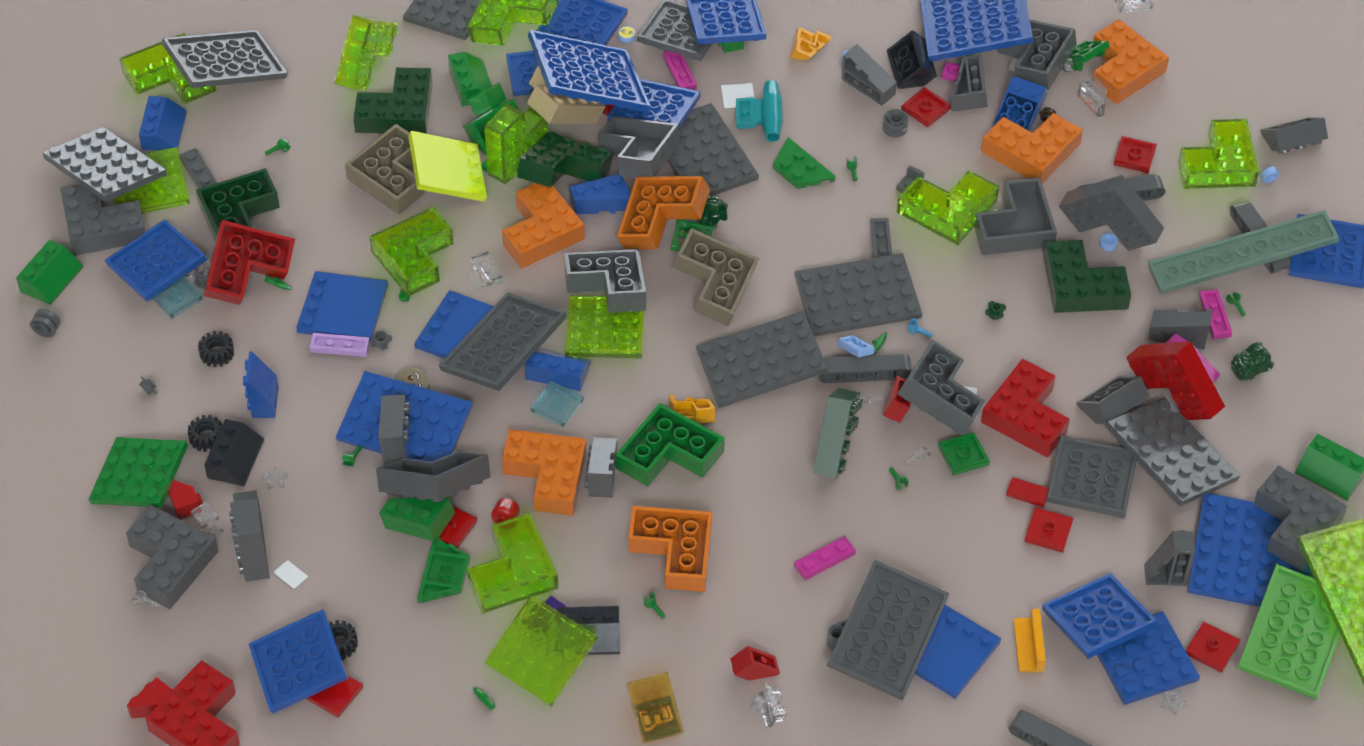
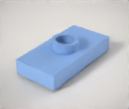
(855, 346)

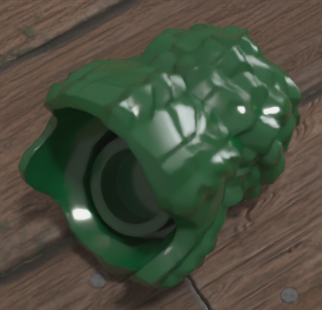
(714, 211)
(1251, 362)

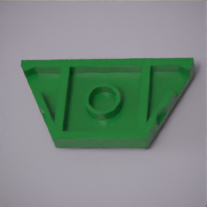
(800, 167)
(443, 572)

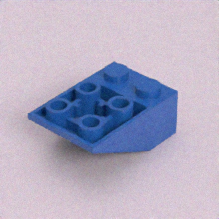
(1022, 102)
(260, 388)

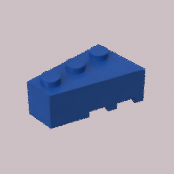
(600, 195)

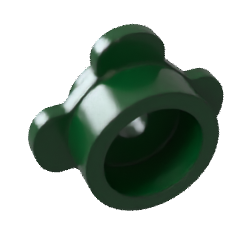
(995, 310)

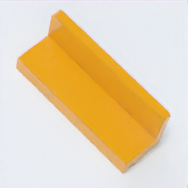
(1030, 643)

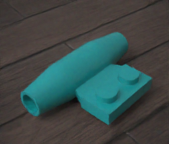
(766, 111)

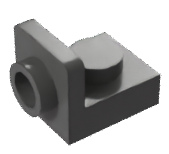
(911, 175)

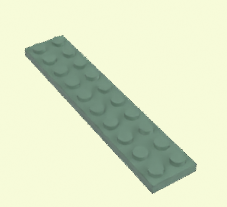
(1243, 251)

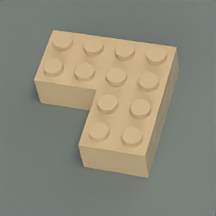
(561, 108)

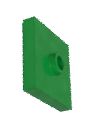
(963, 453)

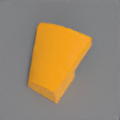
(807, 43)
(695, 409)

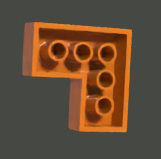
(1130, 61)
(1032, 153)
(656, 201)
(547, 225)
(555, 463)
(680, 536)

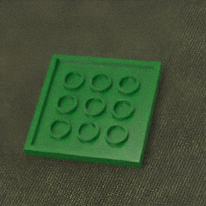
(138, 472)

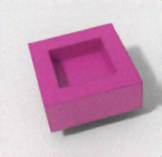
(951, 72)

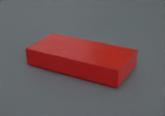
(1027, 492)

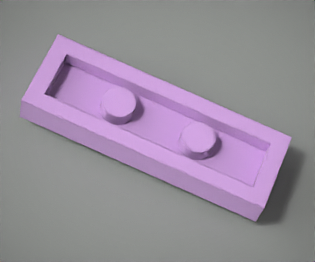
(339, 344)

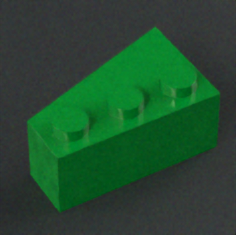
(417, 517)

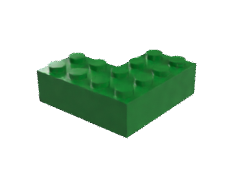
(668, 437)

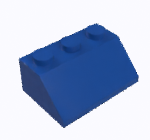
(161, 124)
(558, 368)

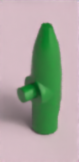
(276, 282)
(879, 342)
(483, 697)

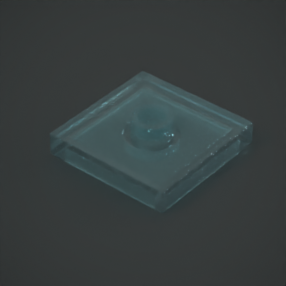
(178, 297)
(557, 403)

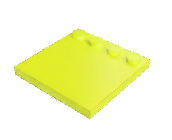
(447, 166)

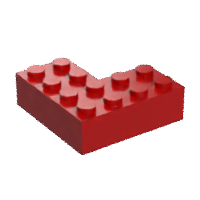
(245, 250)
(1182, 372)
(1020, 413)
(190, 709)

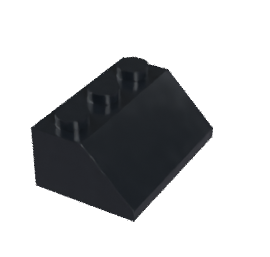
(911, 61)
(233, 453)
(602, 622)

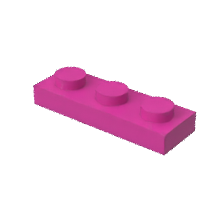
(679, 70)
(1219, 323)
(824, 558)

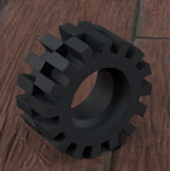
(218, 357)
(200, 426)
(351, 637)

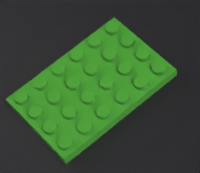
(1291, 635)

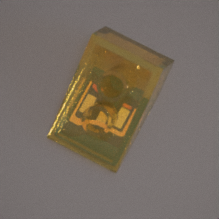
(654, 707)

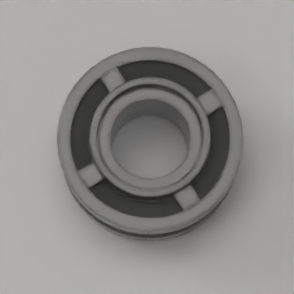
(895, 123)
(45, 323)

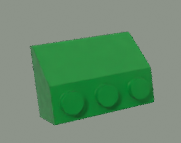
(467, 75)
(476, 128)
(48, 273)
(1331, 467)

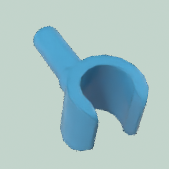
(914, 328)

